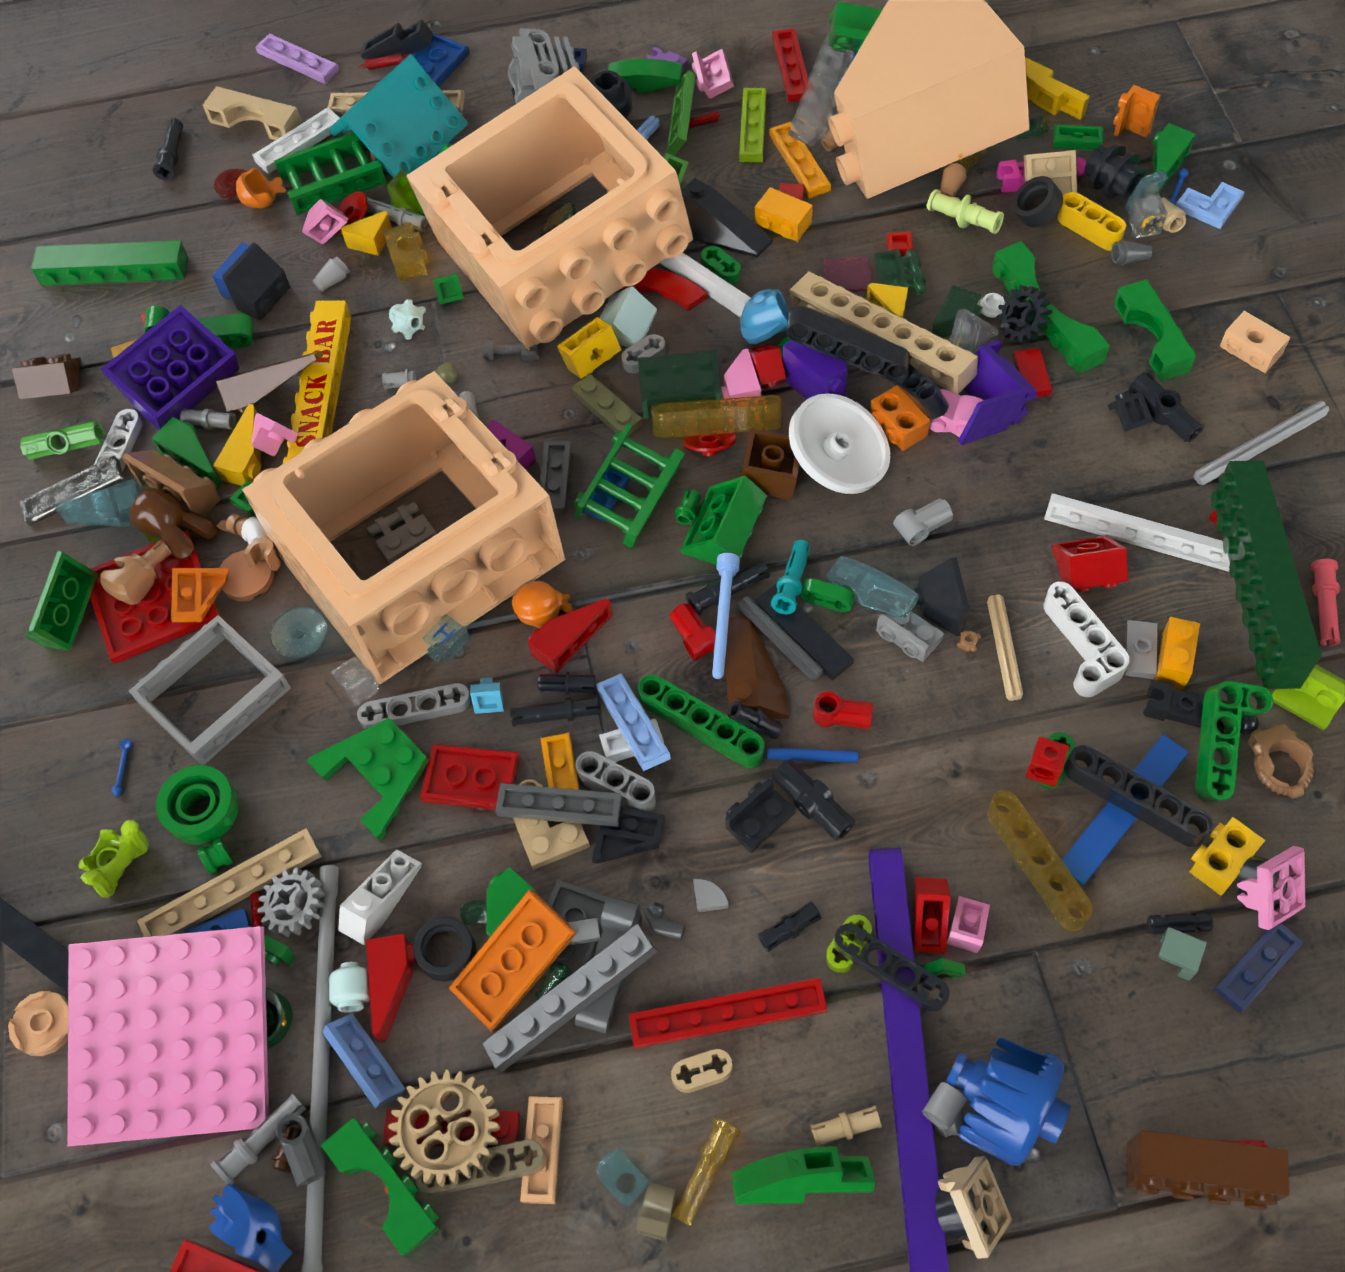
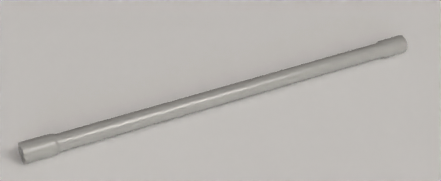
(320, 1071)

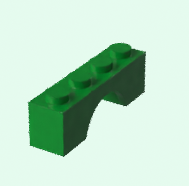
(1141, 306)
(408, 1221)

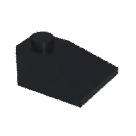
(944, 597)

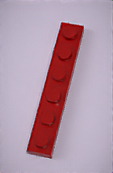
(727, 1013)

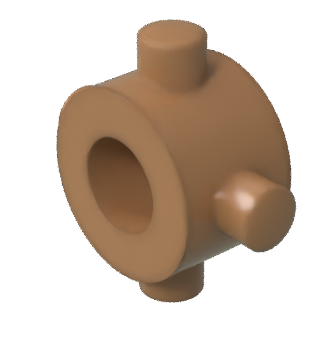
(968, 641)

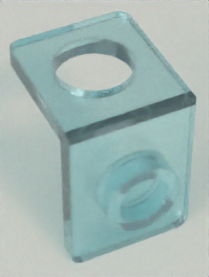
(612, 1167)

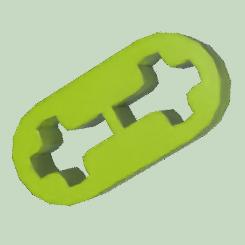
(844, 966)

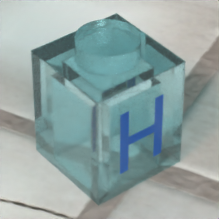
(446, 639)

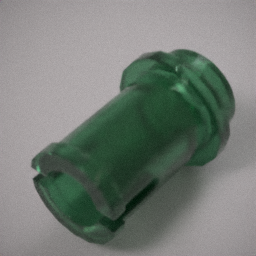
(556, 975)

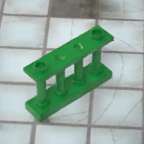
(335, 187)
(642, 505)

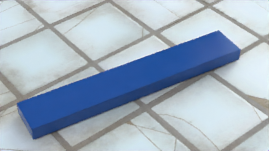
(1114, 822)

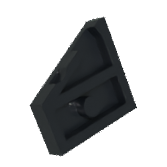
(636, 833)

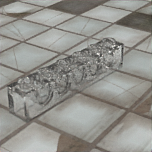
(819, 95)

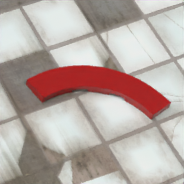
(671, 287)

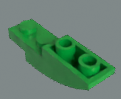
(791, 1174)

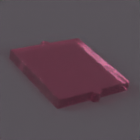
(848, 273)

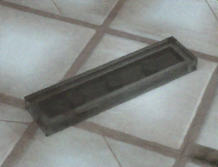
(95, 478)

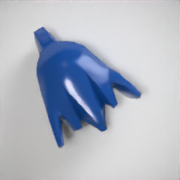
(239, 1222)

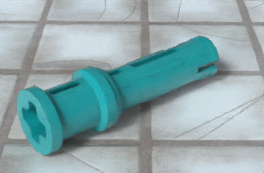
(789, 585)

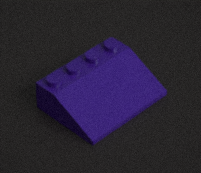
(171, 367)

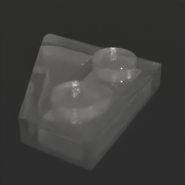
(971, 331)

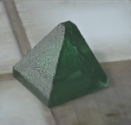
(1037, 127)

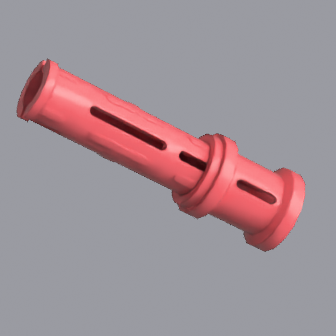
(1326, 590)

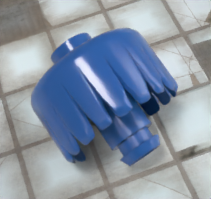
(1014, 1100)

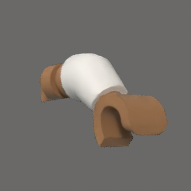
(259, 544)

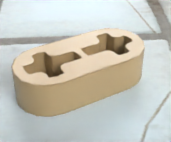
(697, 1063)

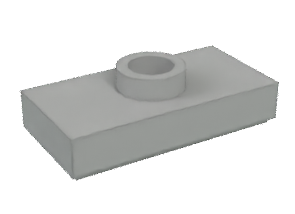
(1141, 648)

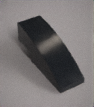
(397, 41)

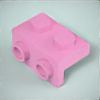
(712, 73)

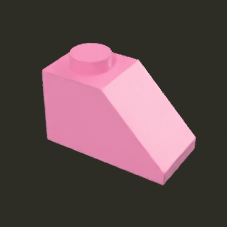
(323, 222)
(741, 378)

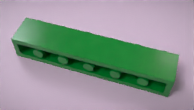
(110, 262)

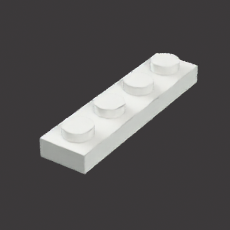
(298, 139)

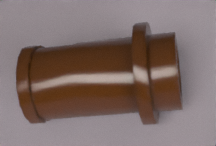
(280, 1160)

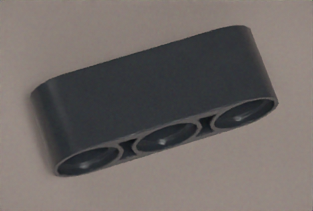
(924, 393)

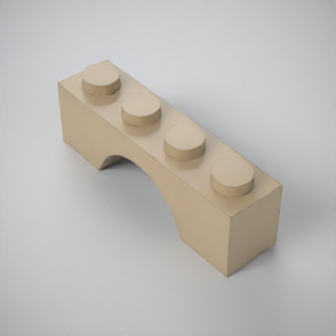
(231, 107)

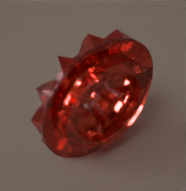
(223, 180)

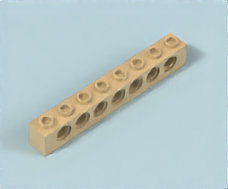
(928, 353)

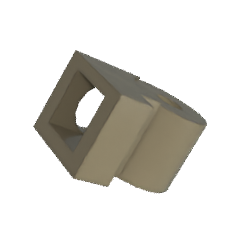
(657, 1212)

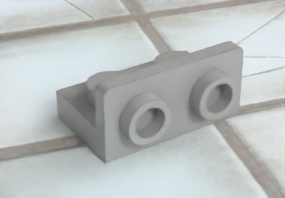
(911, 634)

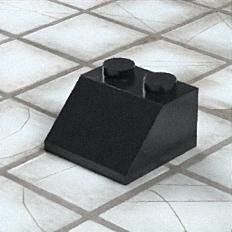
(255, 282)

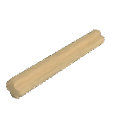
(1005, 647)

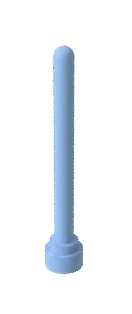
(728, 567)

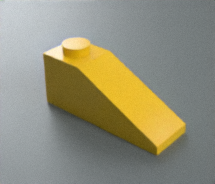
(238, 458)

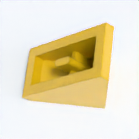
(367, 233)
(889, 297)

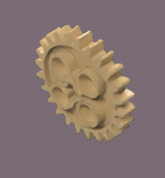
(457, 1154)

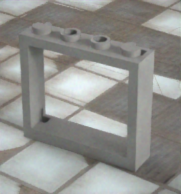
(238, 716)

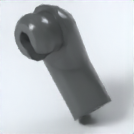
(659, 922)

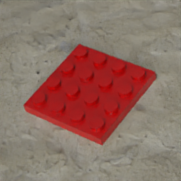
(148, 624)

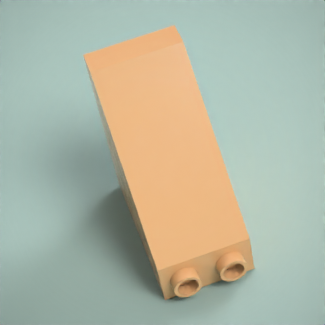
(927, 89)

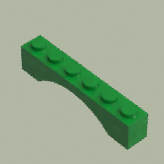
(1078, 343)

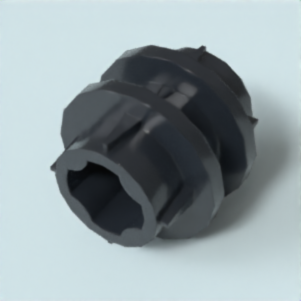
(615, 90)
(1114, 170)

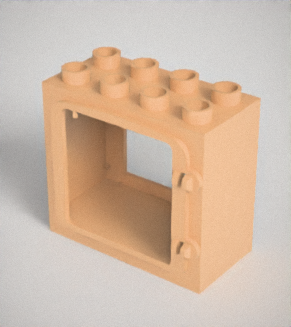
(525, 164)
(374, 463)

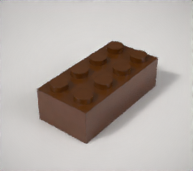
(1207, 1169)

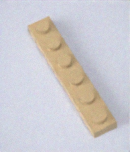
(230, 886)

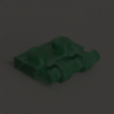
(891, 267)

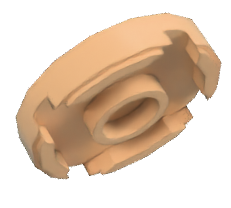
(40, 1023)

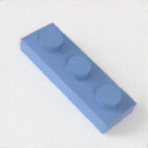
(364, 1061)

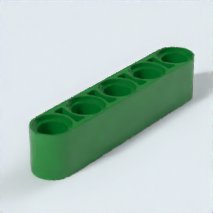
(707, 733)

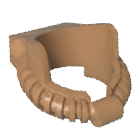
(1282, 739)

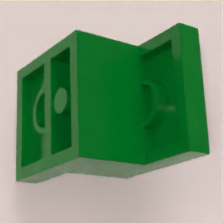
(850, 25)

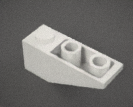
(376, 897)

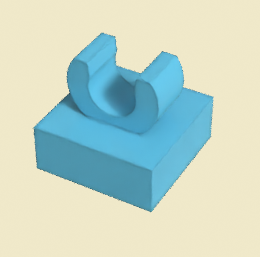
(487, 696)

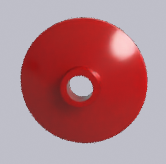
(353, 208)
(710, 443)

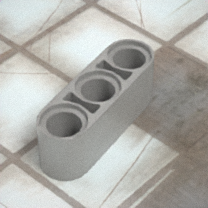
(607, 772)

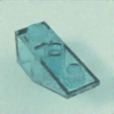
(102, 507)

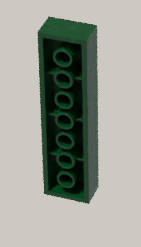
(1265, 576)

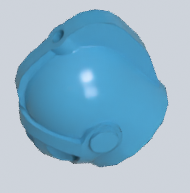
(764, 316)

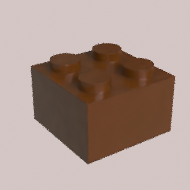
(771, 463)

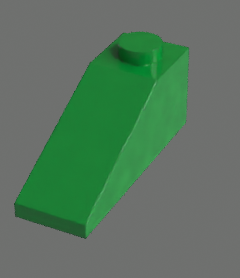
(1170, 150)
(182, 444)

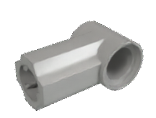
(917, 524)
(945, 1110)

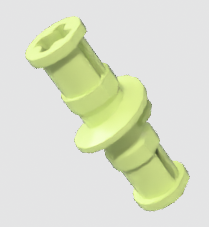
(965, 212)

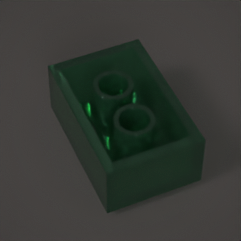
(678, 379)

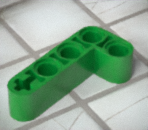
(231, 329)
(1227, 744)

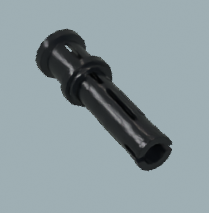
(167, 155)
(710, 595)

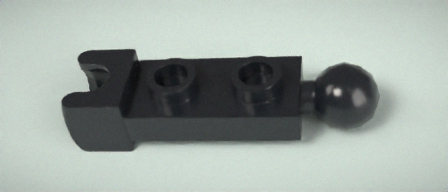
(1185, 707)

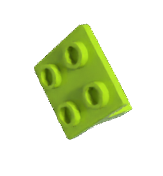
(1316, 700)

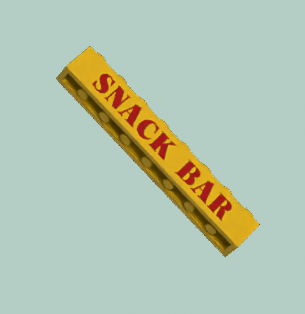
(322, 379)

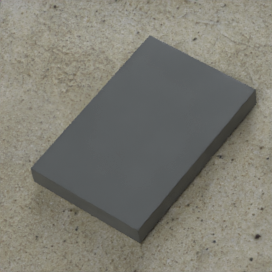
(575, 905)

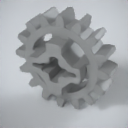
(291, 902)

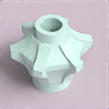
(407, 318)

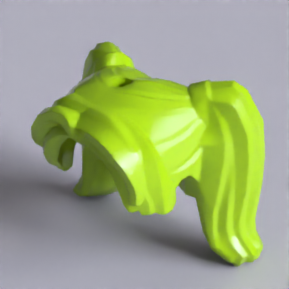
(120, 849)

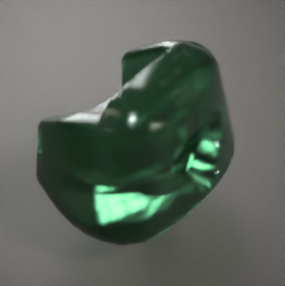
(473, 912)

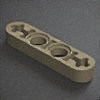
(485, 1176)

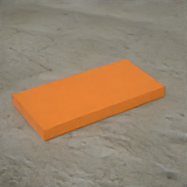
(512, 960)

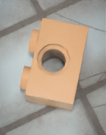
(1254, 341)

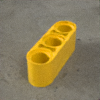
(1091, 220)

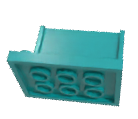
(403, 119)

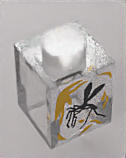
(1147, 216)

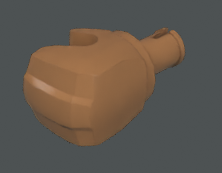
(134, 574)

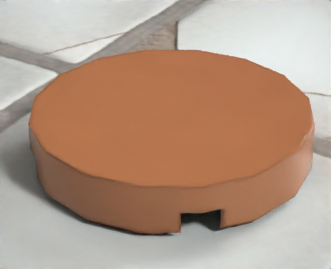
(243, 581)

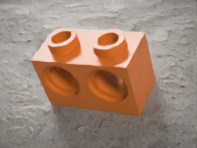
(900, 418)

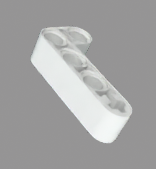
(1062, 606)

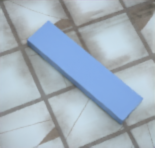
(633, 722)

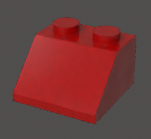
(1091, 562)

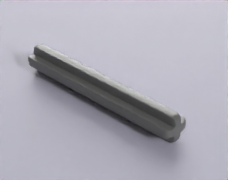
(780, 638)

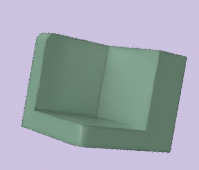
(1182, 951)

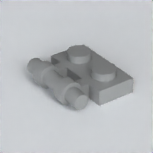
(406, 537)

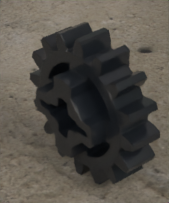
(1024, 314)

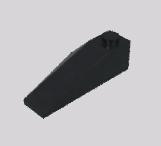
(720, 222)

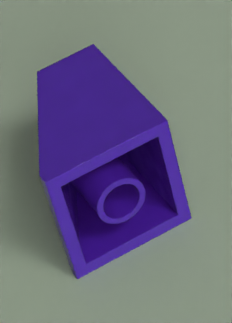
(813, 371)

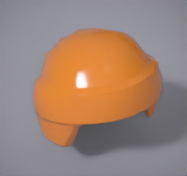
(255, 189)
(538, 603)

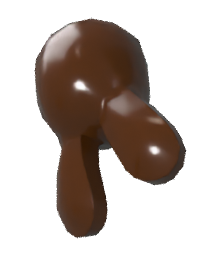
(163, 517)

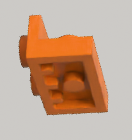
(1136, 111)

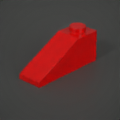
(565, 635)
(389, 976)

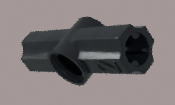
(1167, 408)
(813, 799)

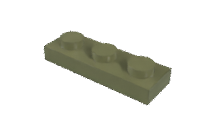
(605, 404)

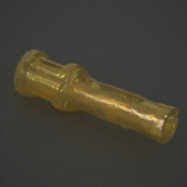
(709, 1151)

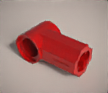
(697, 637)
(845, 711)

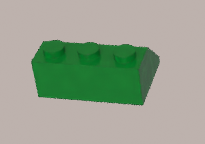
(724, 520)
(61, 603)

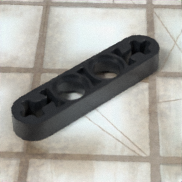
(893, 963)

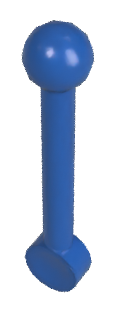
(1183, 173)
(126, 745)

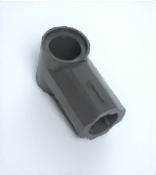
(300, 1152)

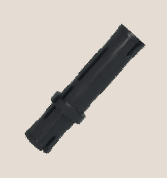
(555, 711)

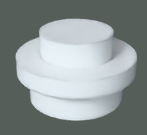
(990, 304)

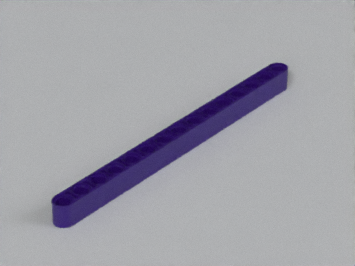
(907, 1070)

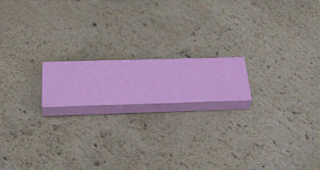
(297, 58)

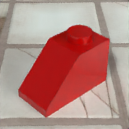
(767, 364)
(930, 915)

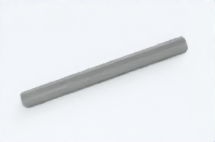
(1262, 442)

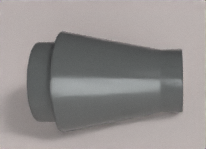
(1128, 252)

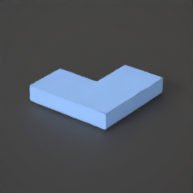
(1213, 209)

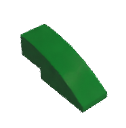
(648, 74)

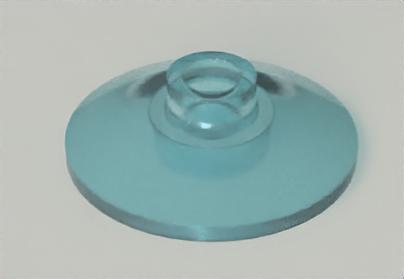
(293, 624)

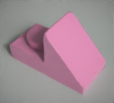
(270, 435)
(968, 925)

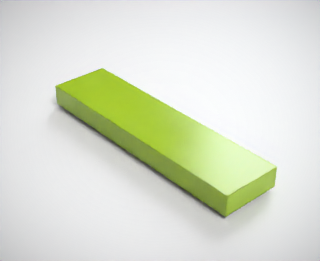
(753, 125)

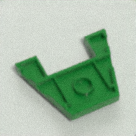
(385, 760)

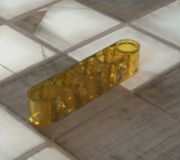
(716, 416)
(1039, 874)

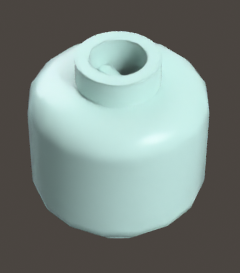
(349, 987)

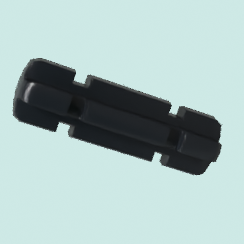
(1181, 922)

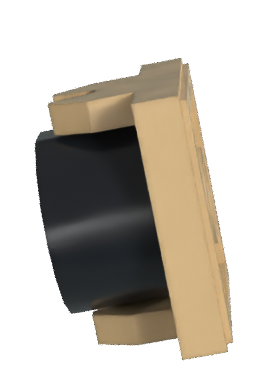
(968, 1210)

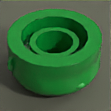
(186, 789)

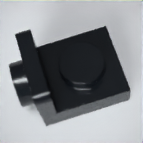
(1131, 410)

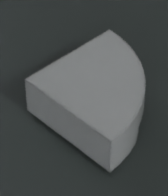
(709, 896)

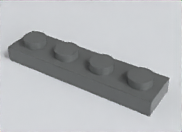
(559, 804)

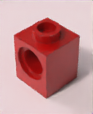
(1047, 761)

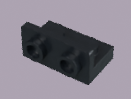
(758, 815)

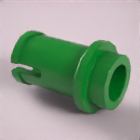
(686, 512)

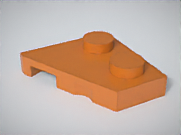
(195, 592)

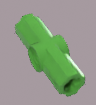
(75, 436)

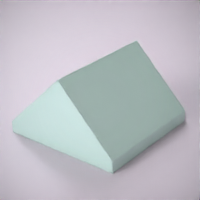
(629, 316)

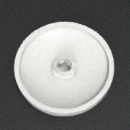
(839, 443)

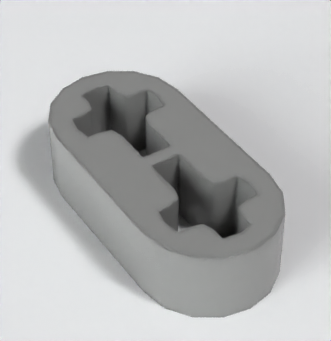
(642, 349)

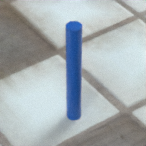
(813, 755)

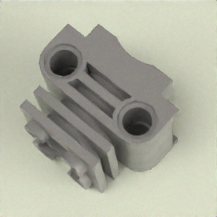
(537, 61)

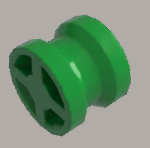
(215, 856)

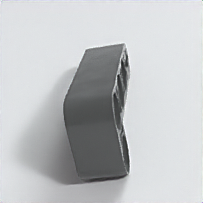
(616, 919)

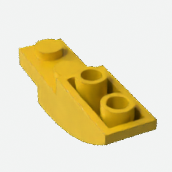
(1053, 94)

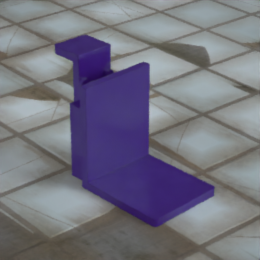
(1002, 391)

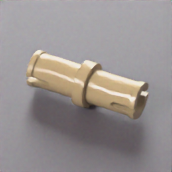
(846, 1126)

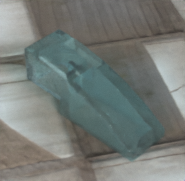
(873, 587)

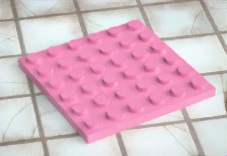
(167, 1036)

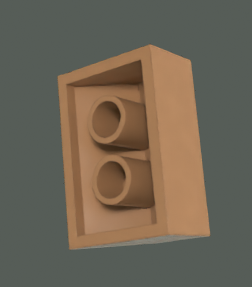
(164, 473)

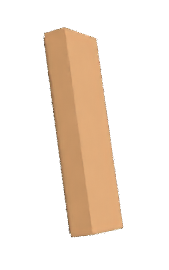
(544, 1127)

